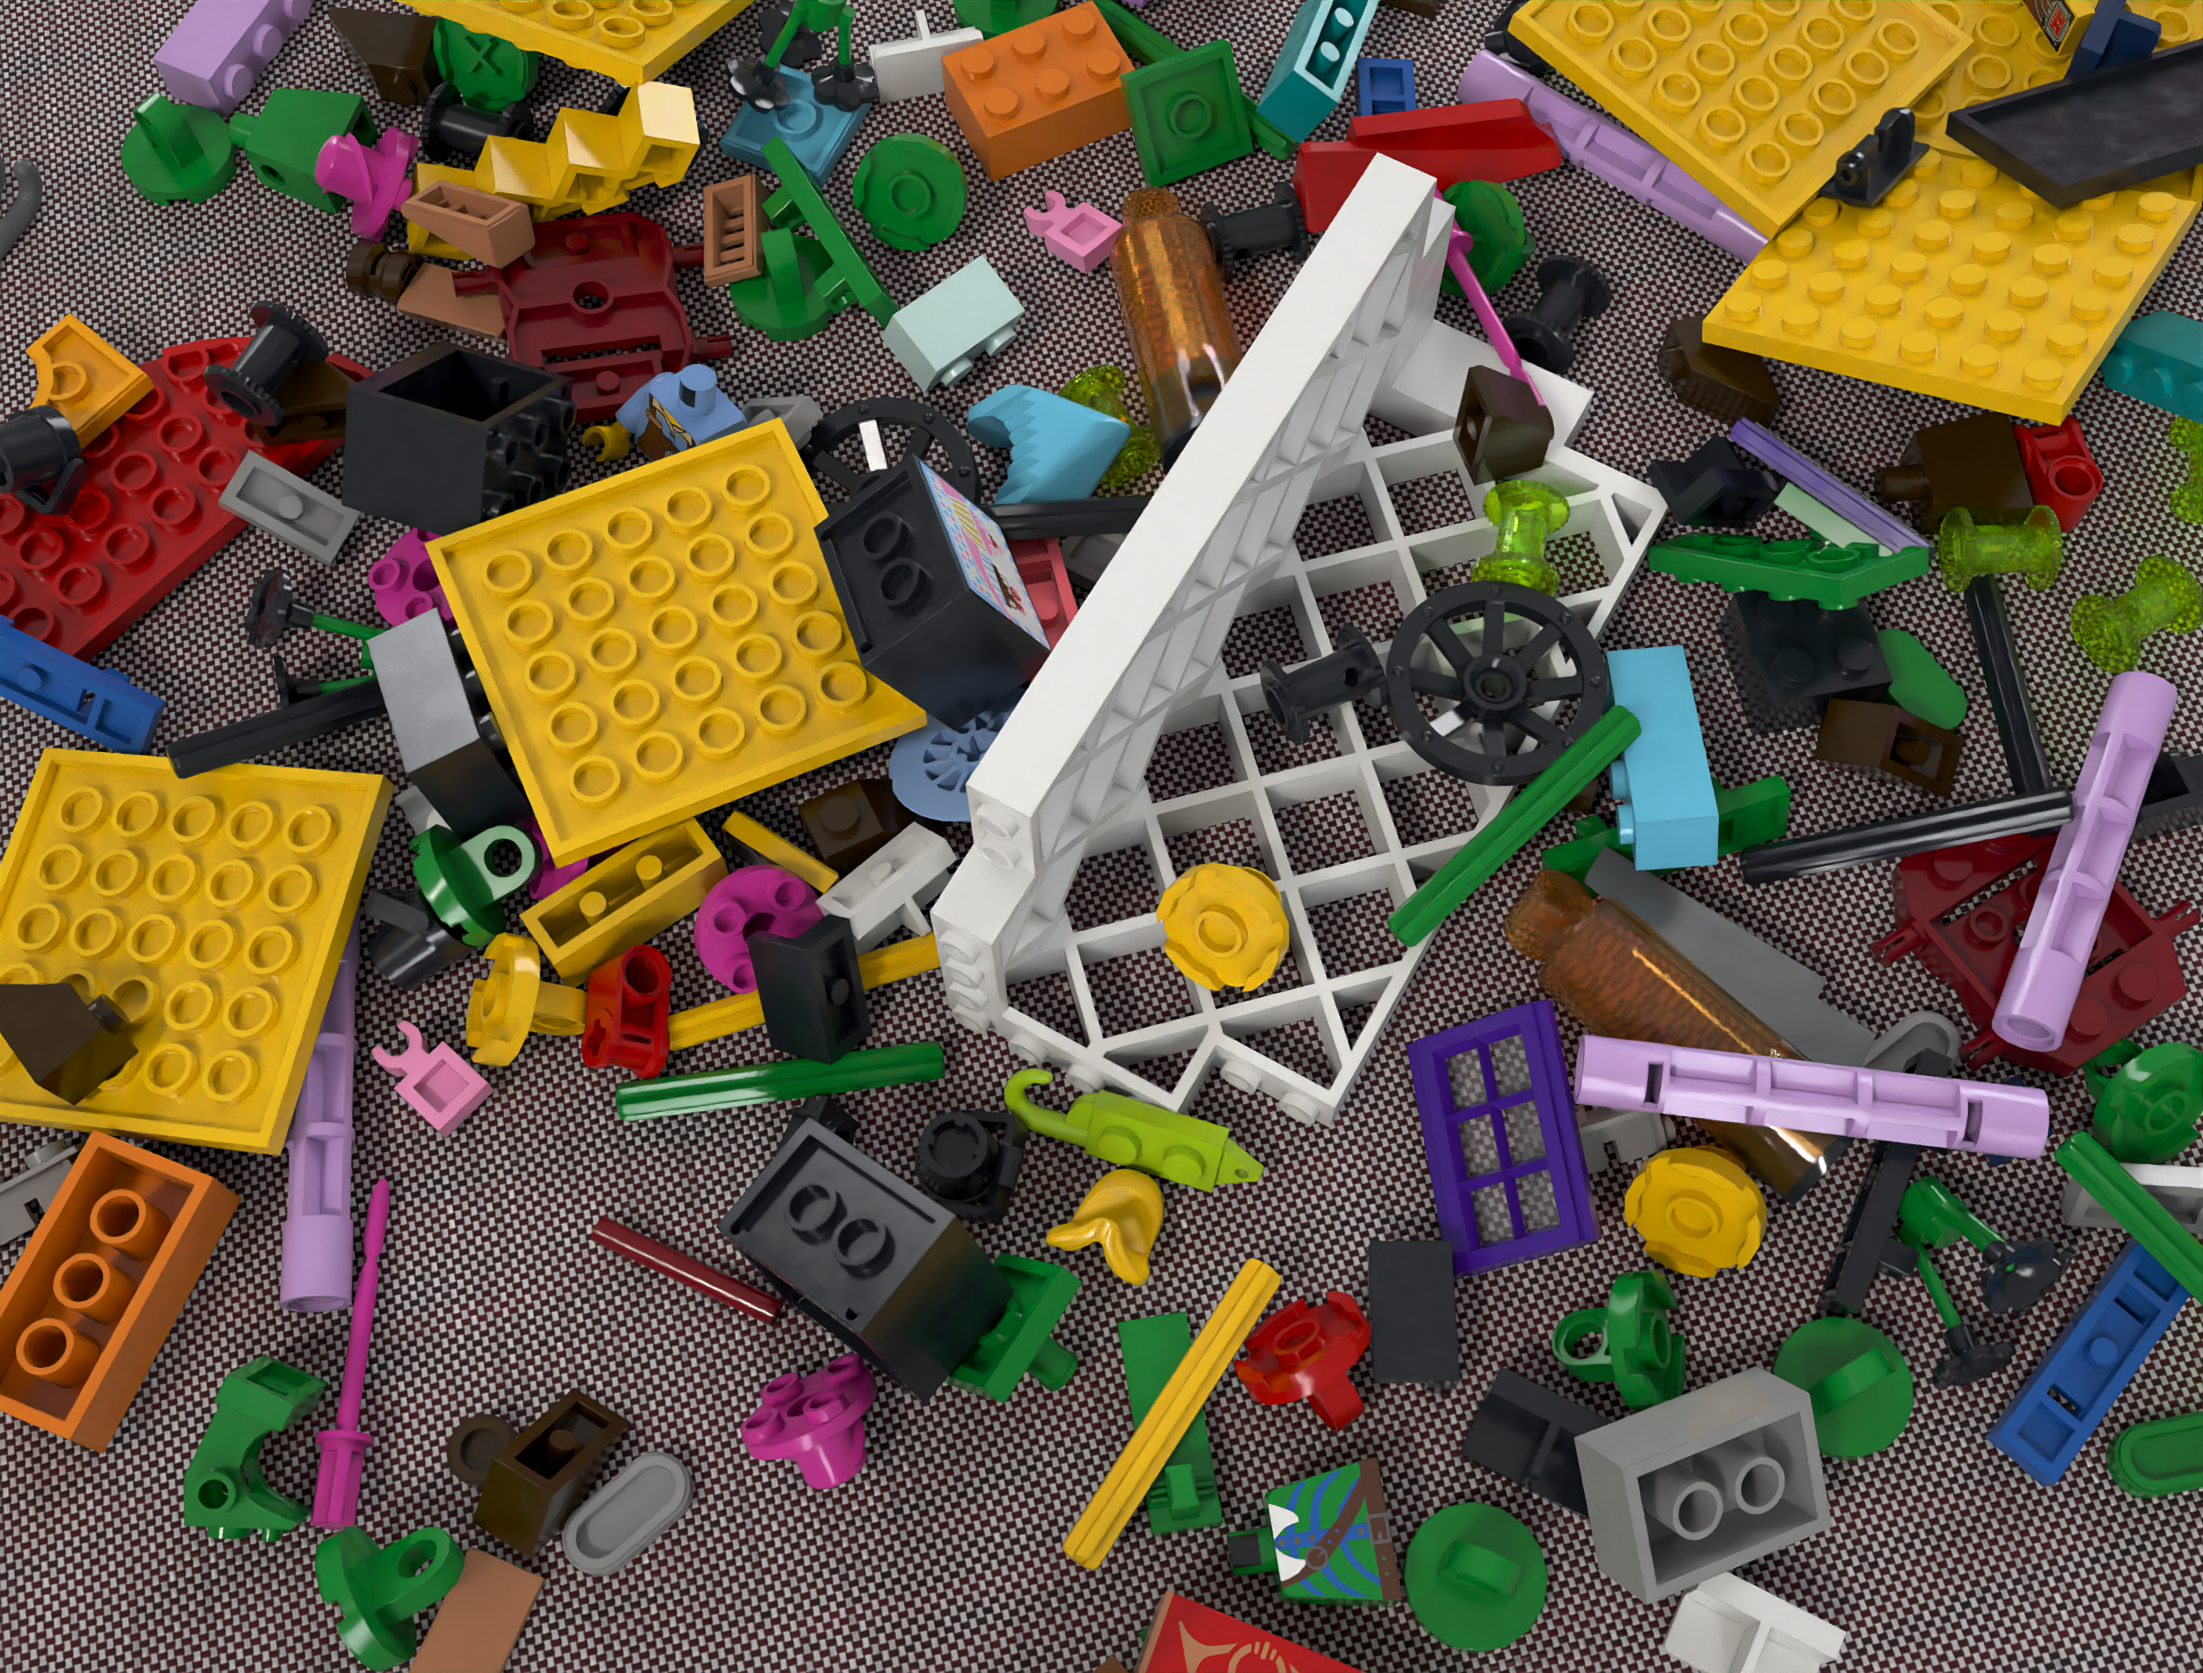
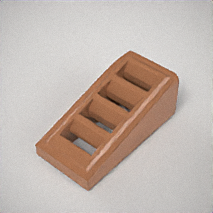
(720, 205)
(476, 221)

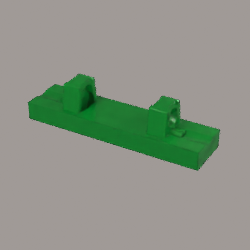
(802, 202)
(1745, 819)

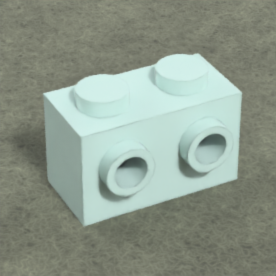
(954, 325)

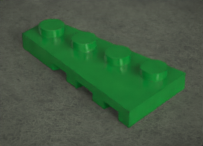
(1787, 567)

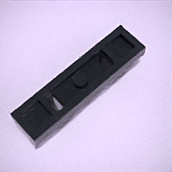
(1865, 1238)

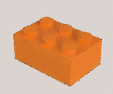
(1038, 90)

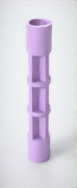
(1614, 154)
(2085, 863)
(1812, 1096)
(320, 1145)

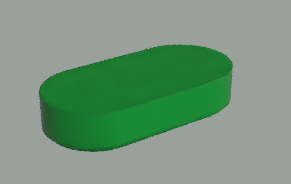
(1920, 681)
(2158, 1456)

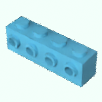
(1665, 771)

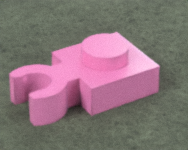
(1074, 235)
(435, 1083)

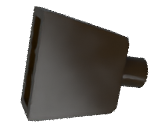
(1959, 465)

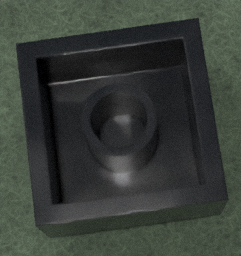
(1798, 657)

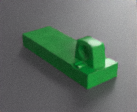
(1185, 1490)

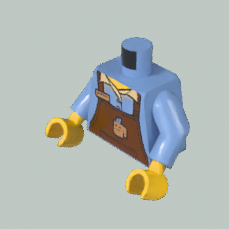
(669, 416)

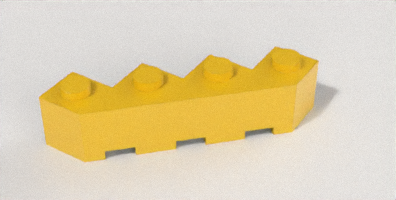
(583, 165)

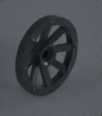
(868, 417)
(1493, 674)

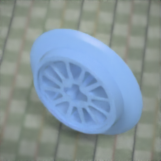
(936, 762)

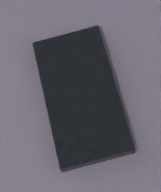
(2094, 127)

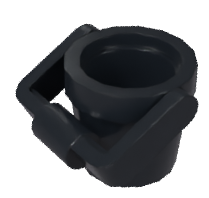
(38, 451)
(413, 939)
(964, 1166)

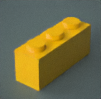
(625, 899)

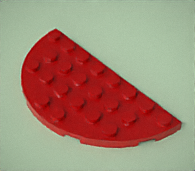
(144, 507)

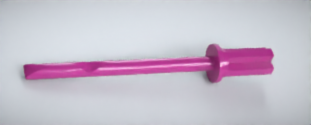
(1459, 246)
(344, 1447)

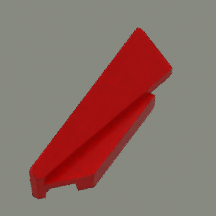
(1452, 143)

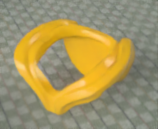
(1123, 1215)

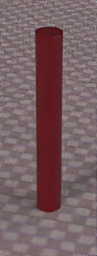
(687, 1270)

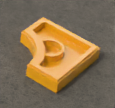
(85, 378)

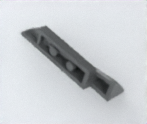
(1749, 969)

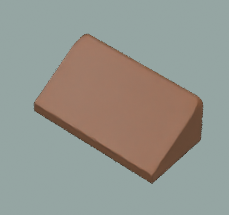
(433, 300)
(479, 1617)

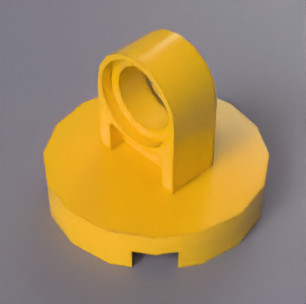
(1224, 926)
(518, 1002)
(1696, 1210)

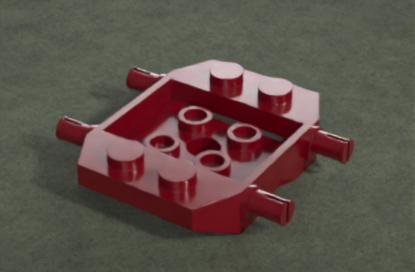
(626, 265)
(1980, 948)

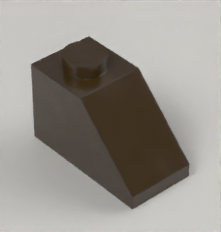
(390, 52)
(1714, 377)
(311, 405)
(1500, 426)
(1888, 746)
(857, 822)
(64, 1036)
(548, 1472)

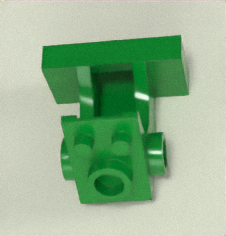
(252, 1402)

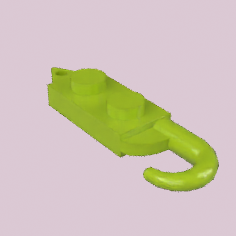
(1137, 1135)

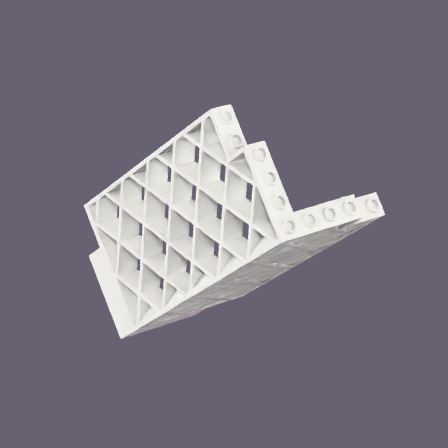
(1147, 661)

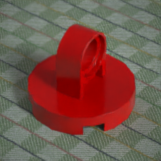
(1306, 1355)

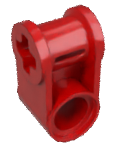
(2059, 469)
(626, 1022)

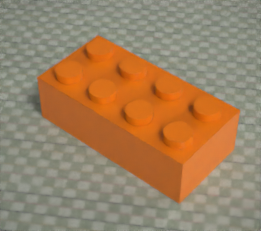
(104, 1286)

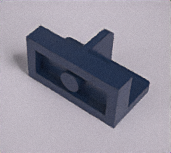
(2113, 38)

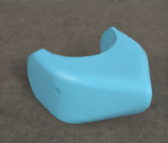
(1056, 443)

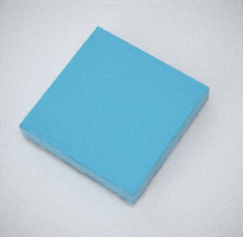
(810, 129)

